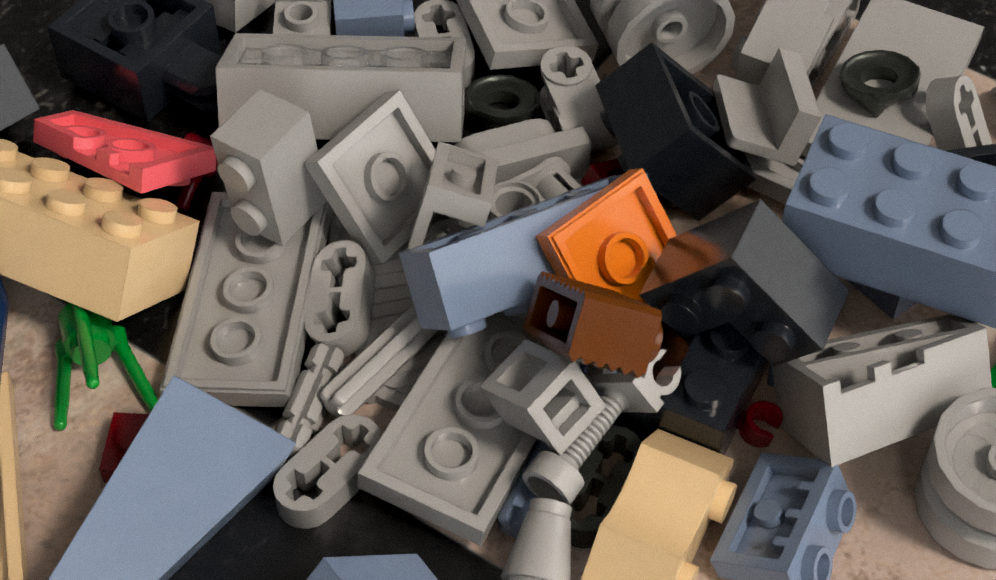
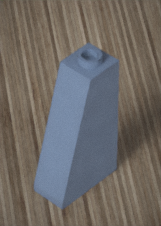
(174, 488)

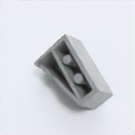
(799, 26)
(880, 385)

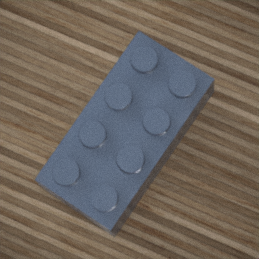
(899, 217)

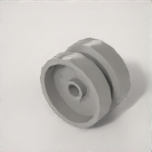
(684, 29)
(959, 479)

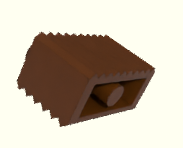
(593, 325)

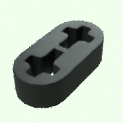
(606, 489)

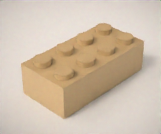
(89, 237)

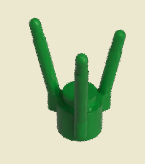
(89, 342)

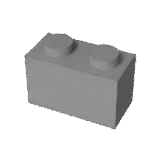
(263, 166)

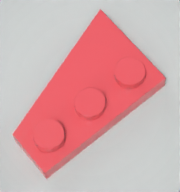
(124, 152)

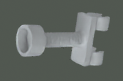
(557, 475)

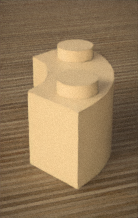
(662, 512)

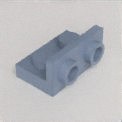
(786, 521)

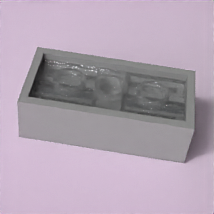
(345, 75)

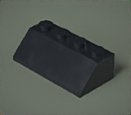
(714, 389)

